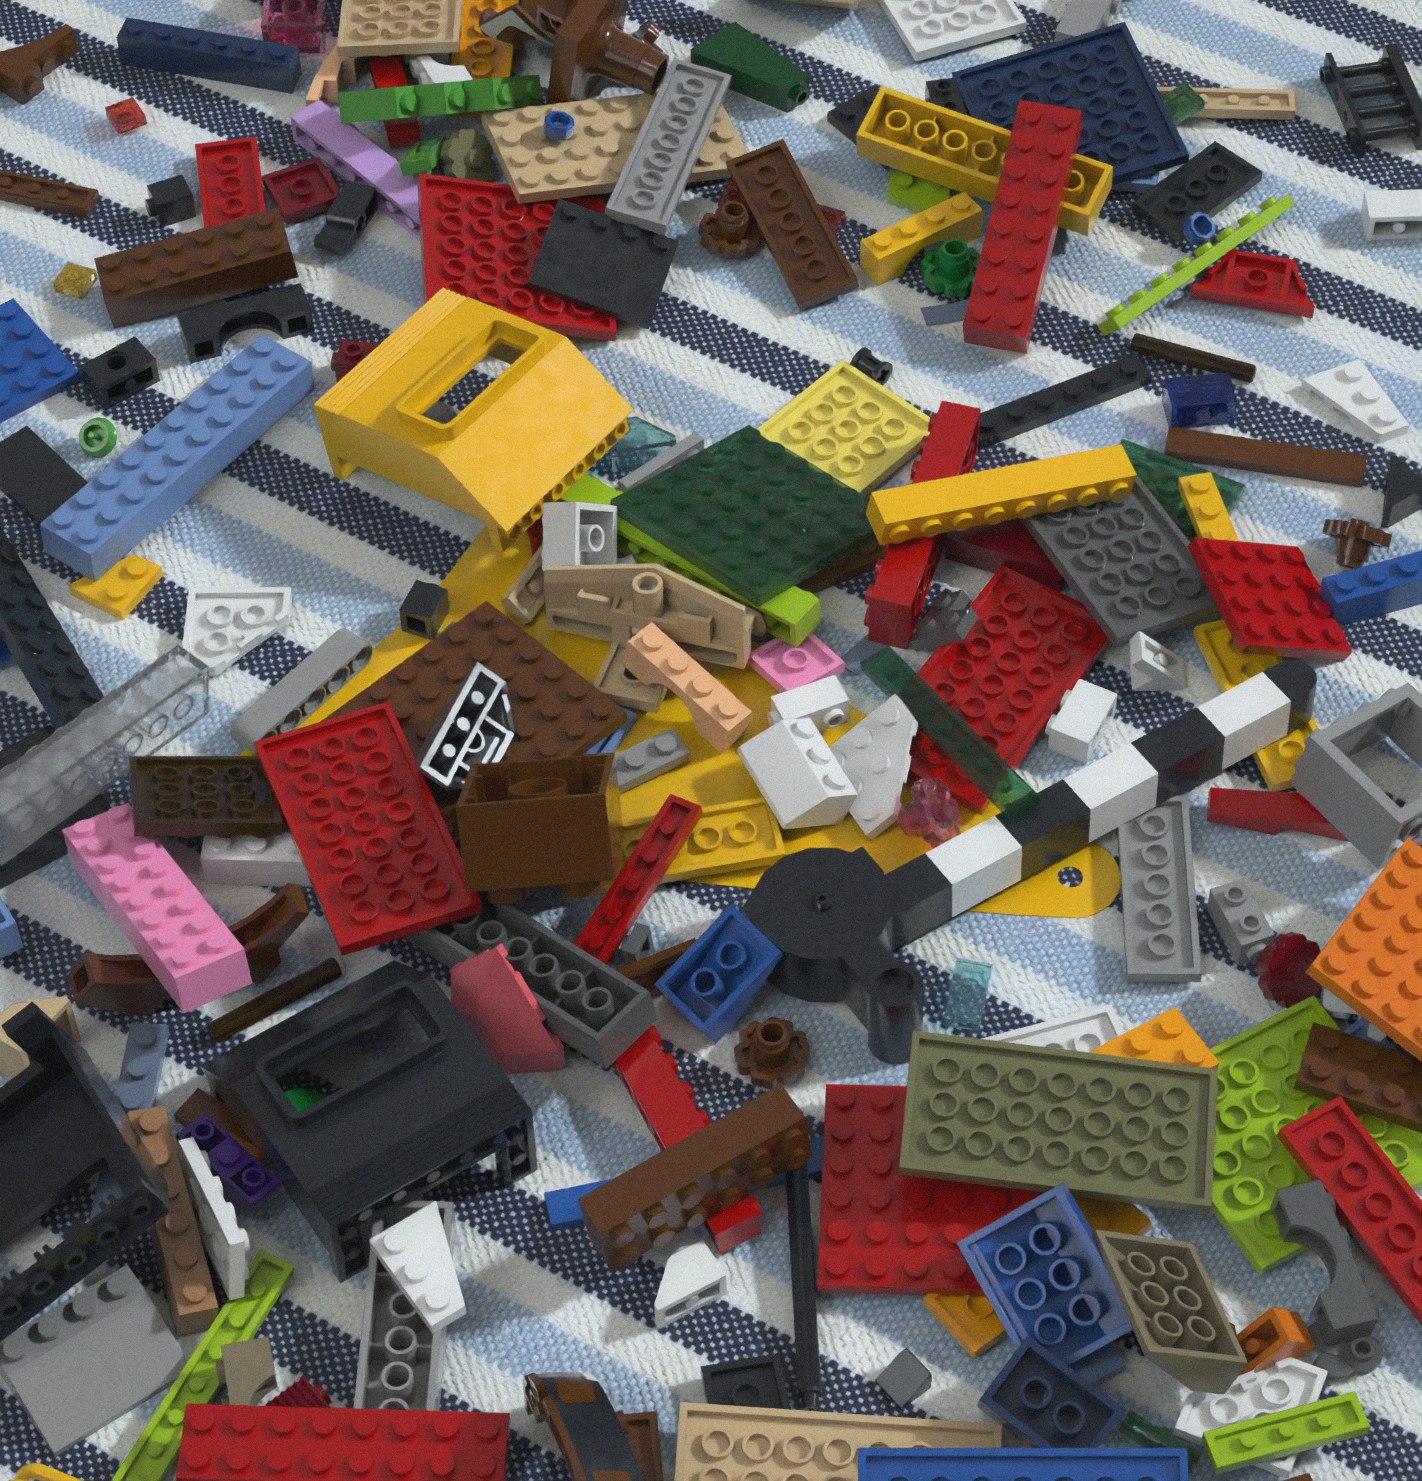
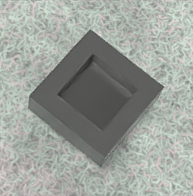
(637, 944)

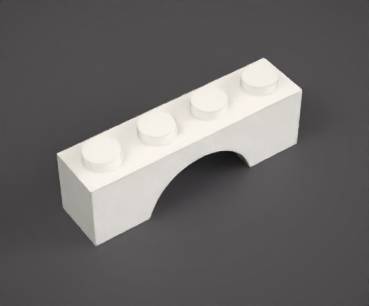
(435, 68)

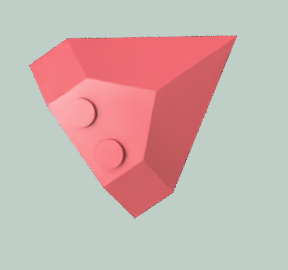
(504, 1013)

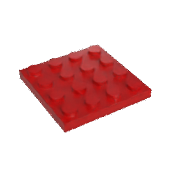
(1269, 599)

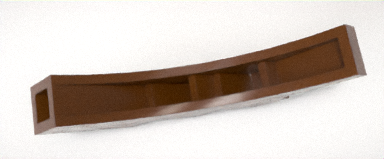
(27, 65)
(131, 987)

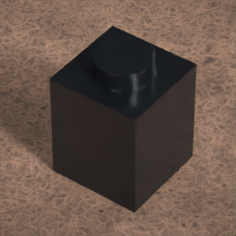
(170, 201)
(424, 609)

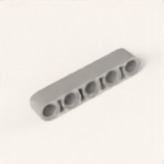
(303, 689)

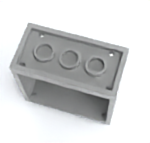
(1345, 793)

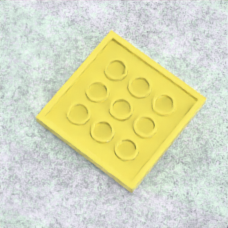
(849, 428)

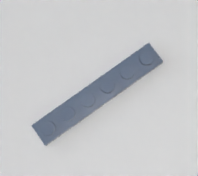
(135, 1090)

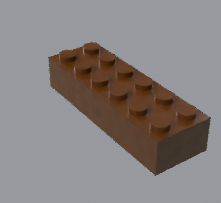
(195, 268)
(696, 1177)

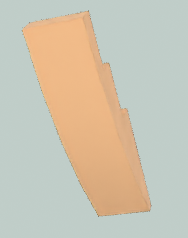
(332, 77)

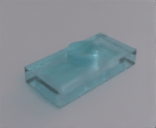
(968, 994)

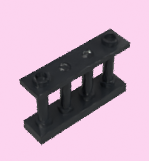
(1397, 85)

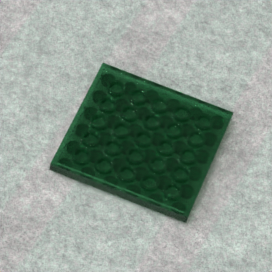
(750, 514)

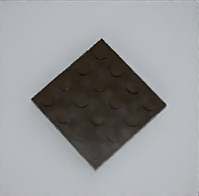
(202, 797)

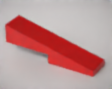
(1268, 812)

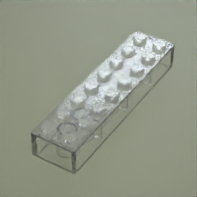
(96, 747)

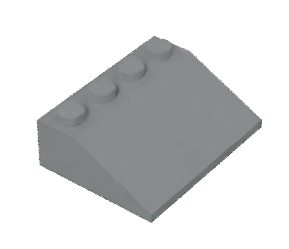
(90, 1360)

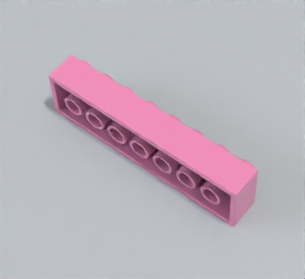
(157, 909)

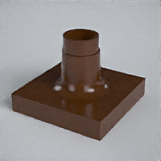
(594, 47)

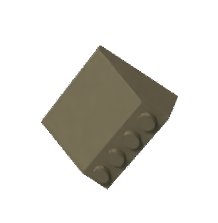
(1173, 1309)

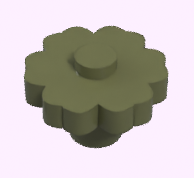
(467, 156)

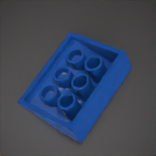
(1048, 1277)

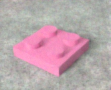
(793, 667)

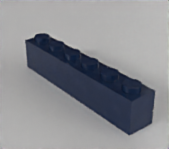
(209, 55)

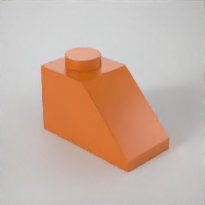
(1273, 1338)

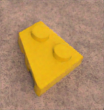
(120, 586)

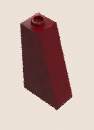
(1005, 545)

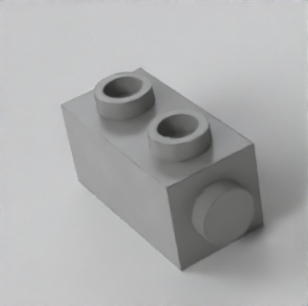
(1239, 921)

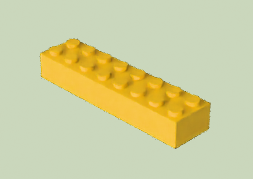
(965, 154)

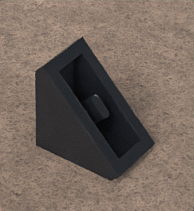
(1401, 493)

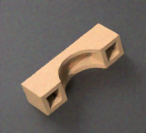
(715, 710)

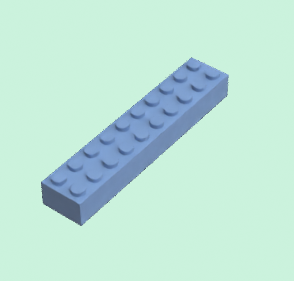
(177, 458)

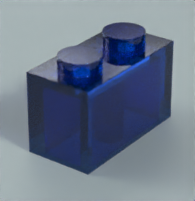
(1199, 400)

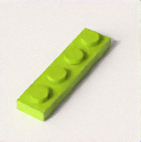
(1285, 1432)

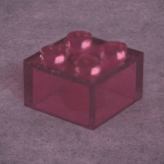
(296, 23)

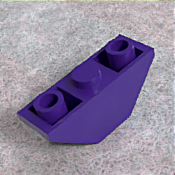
(241, 1174)

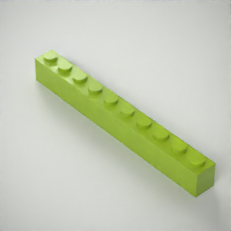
(787, 616)

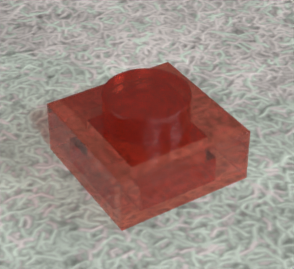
(125, 115)

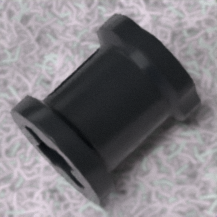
(871, 366)

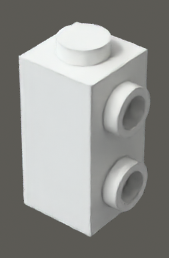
(820, 700)

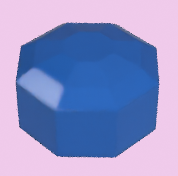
(558, 125)
(1199, 228)

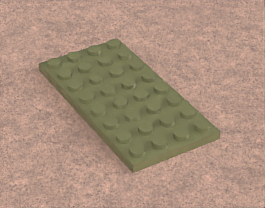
(1059, 1118)

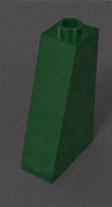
(754, 68)

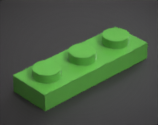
(422, 157)

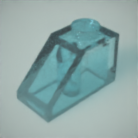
(639, 445)

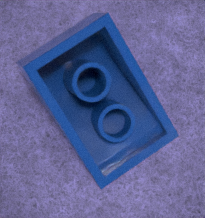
(720, 973)

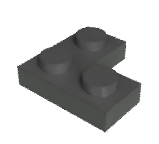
(945, 622)

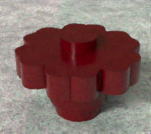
(1284, 969)

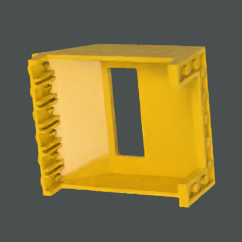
(505, 449)

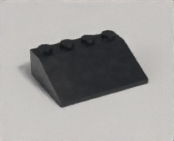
(603, 263)

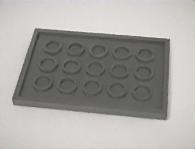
(1125, 564)

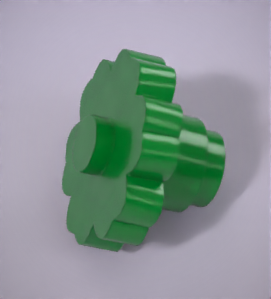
(950, 268)

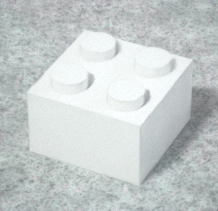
(579, 534)

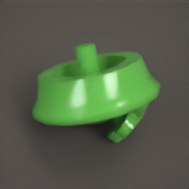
(97, 437)

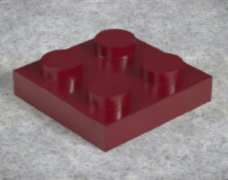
(301, 189)

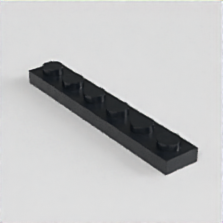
(1062, 400)

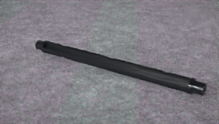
(803, 1288)

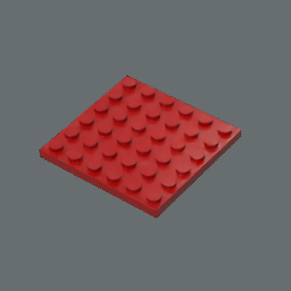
(486, 248)
(887, 1227)

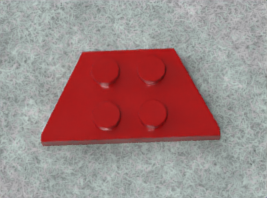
(1256, 283)

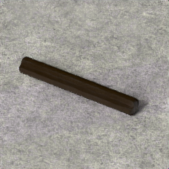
(1193, 357)
(274, 999)

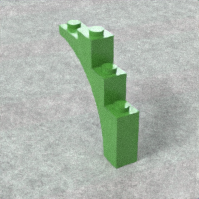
(440, 98)

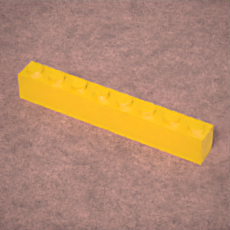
(1000, 494)

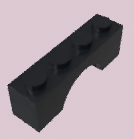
(279, 310)

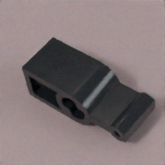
(347, 217)

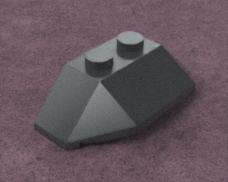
(469, 730)

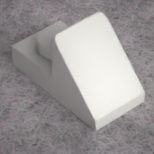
(1154, 666)

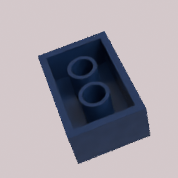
(1048, 1402)

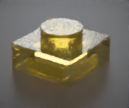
(75, 280)

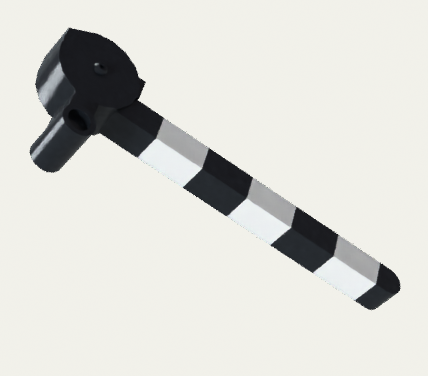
(844, 917)

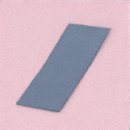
(945, 313)
(860, 652)

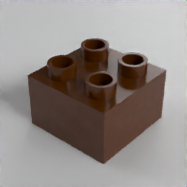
(540, 826)

